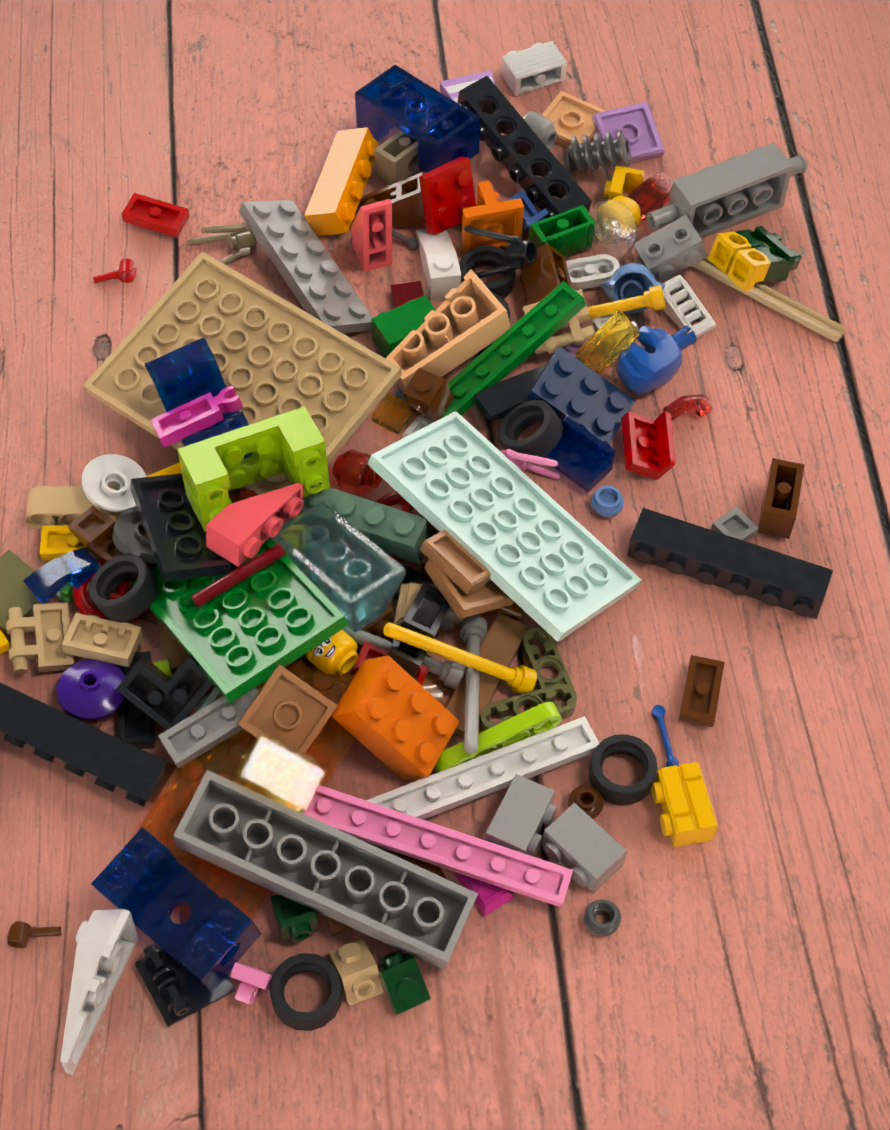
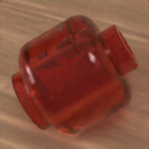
(354, 473)

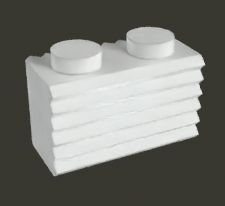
(533, 67)

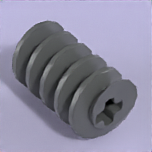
(599, 152)

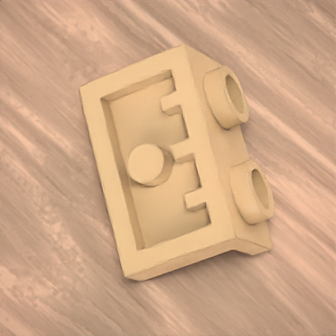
(102, 639)

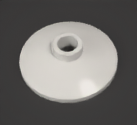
(107, 472)

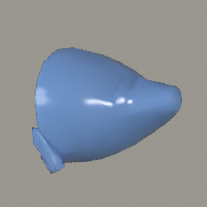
(629, 282)

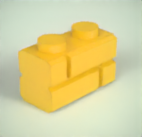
(685, 804)

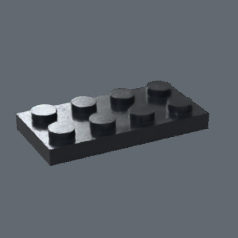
(174, 529)

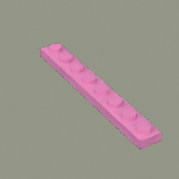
(441, 846)

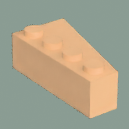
(453, 333)

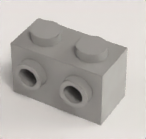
(671, 249)

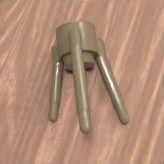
(238, 237)

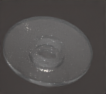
(619, 227)

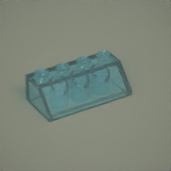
(341, 563)

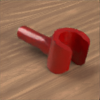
(125, 273)

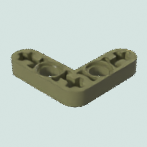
(547, 688)

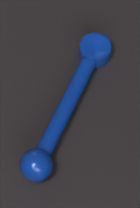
(658, 714)

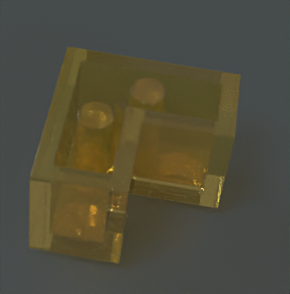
(279, 773)

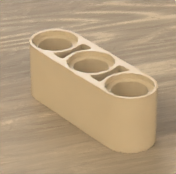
(59, 506)

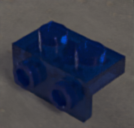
(582, 455)

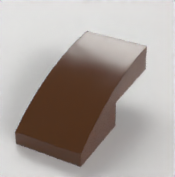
(95, 533)

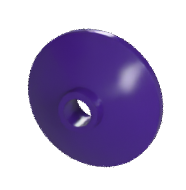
(94, 700)

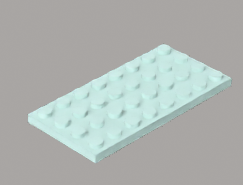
(506, 524)

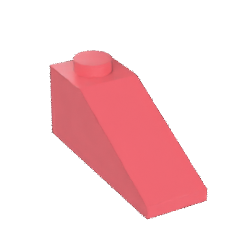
(373, 235)

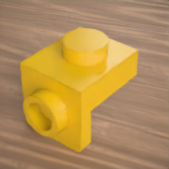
(623, 180)

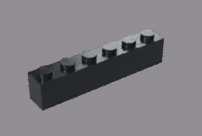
(729, 563)
(82, 747)

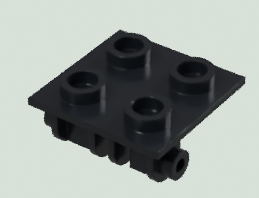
(174, 988)

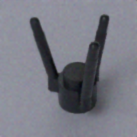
(517, 251)

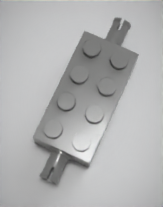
(730, 191)

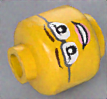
(335, 654)

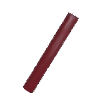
(238, 575)

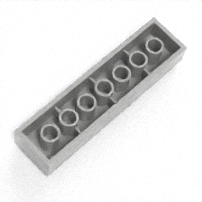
(325, 869)

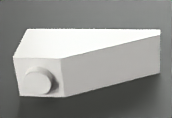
(438, 263)

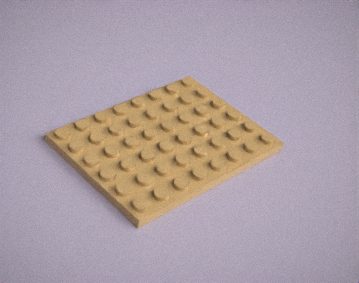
(263, 348)

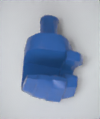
(656, 363)

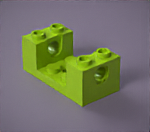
(279, 445)

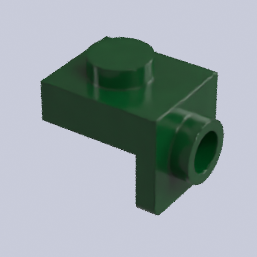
(293, 919)
(402, 981)

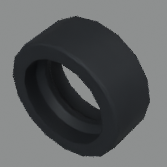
(493, 257)
(522, 417)
(134, 601)
(630, 746)
(306, 963)

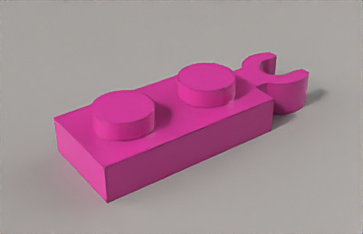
(195, 415)

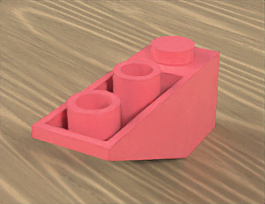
(247, 524)

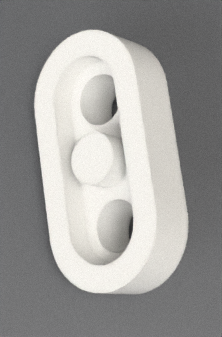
(587, 271)

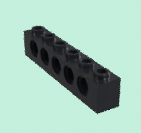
(503, 118)

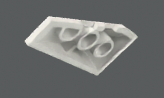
(99, 962)

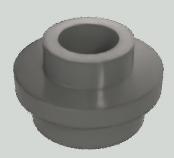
(606, 908)

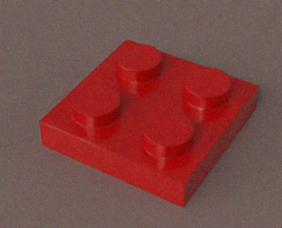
(446, 193)

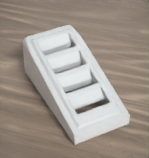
(679, 290)

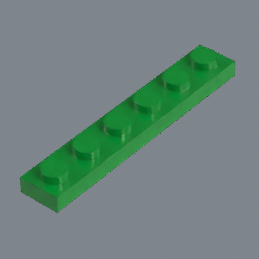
(514, 346)

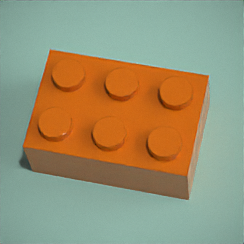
(395, 718)

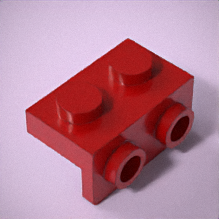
(648, 444)

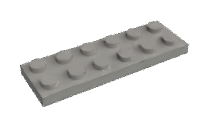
(306, 265)

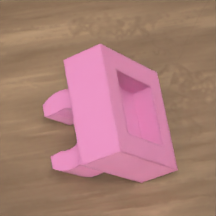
(252, 980)

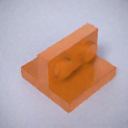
(491, 215)

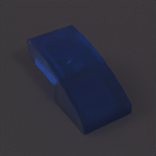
(70, 567)

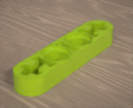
(520, 727)

